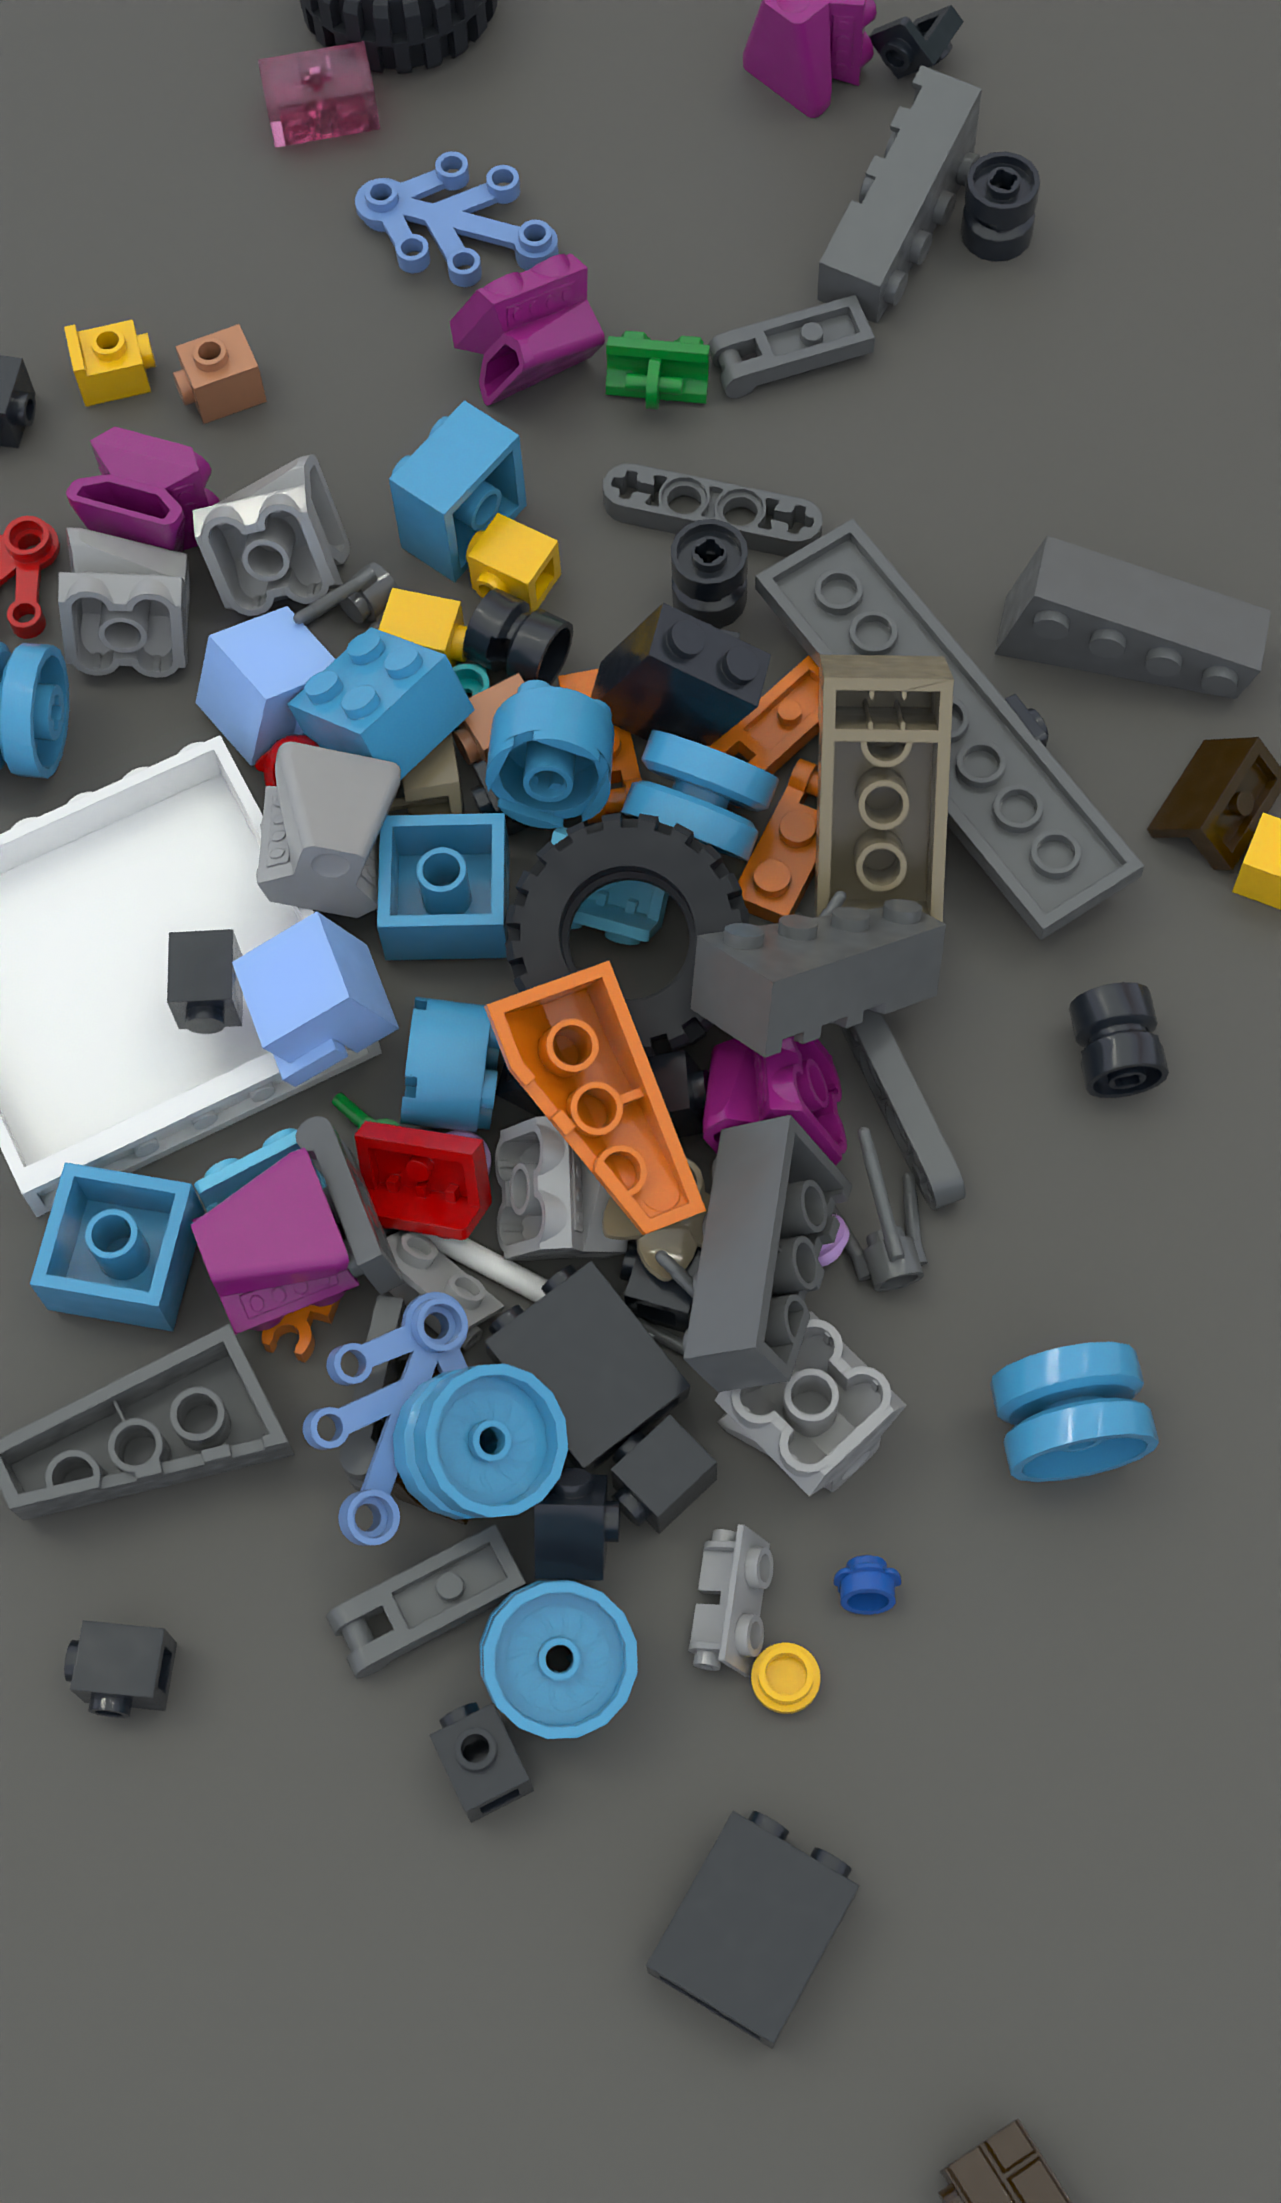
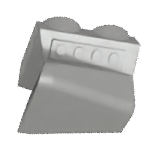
(274, 539)
(123, 605)
(325, 829)
(548, 1198)
(820, 1420)

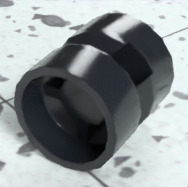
(1000, 206)
(710, 572)
(511, 638)
(1118, 1040)

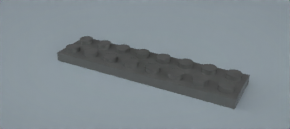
(1005, 789)

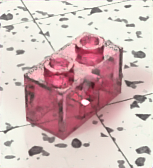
(319, 94)

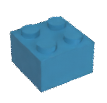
(456, 487)
(383, 700)
(443, 886)
(117, 1247)

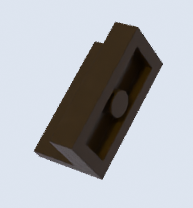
(1221, 799)

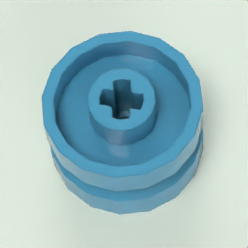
(33, 709)
(701, 792)
(1073, 1411)
(480, 1442)
(600, 1658)

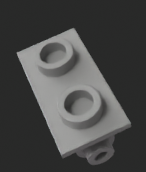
(429, 1270)
(738, 1570)

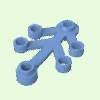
(389, 204)
(387, 1401)

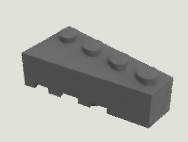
(904, 195)
(1130, 623)
(815, 971)
(761, 1253)
(146, 1431)

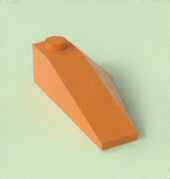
(592, 1080)

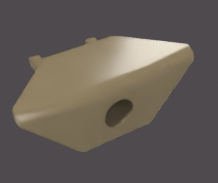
(433, 784)

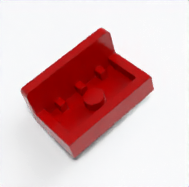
(424, 1179)

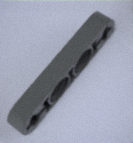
(715, 501)
(905, 1111)

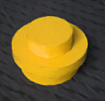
(785, 1678)

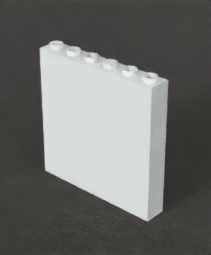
(84, 938)

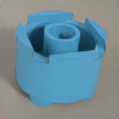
(550, 755)
(450, 1066)

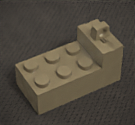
(883, 780)

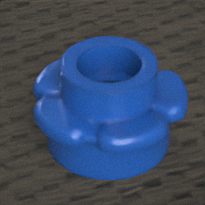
(867, 1585)

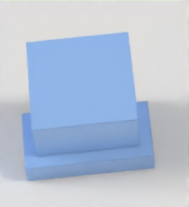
(252, 677)
(313, 997)

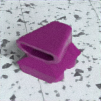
(807, 43)
(529, 326)
(143, 489)
(793, 1082)
(274, 1246)

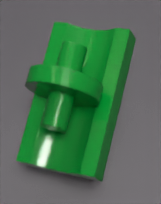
(657, 368)

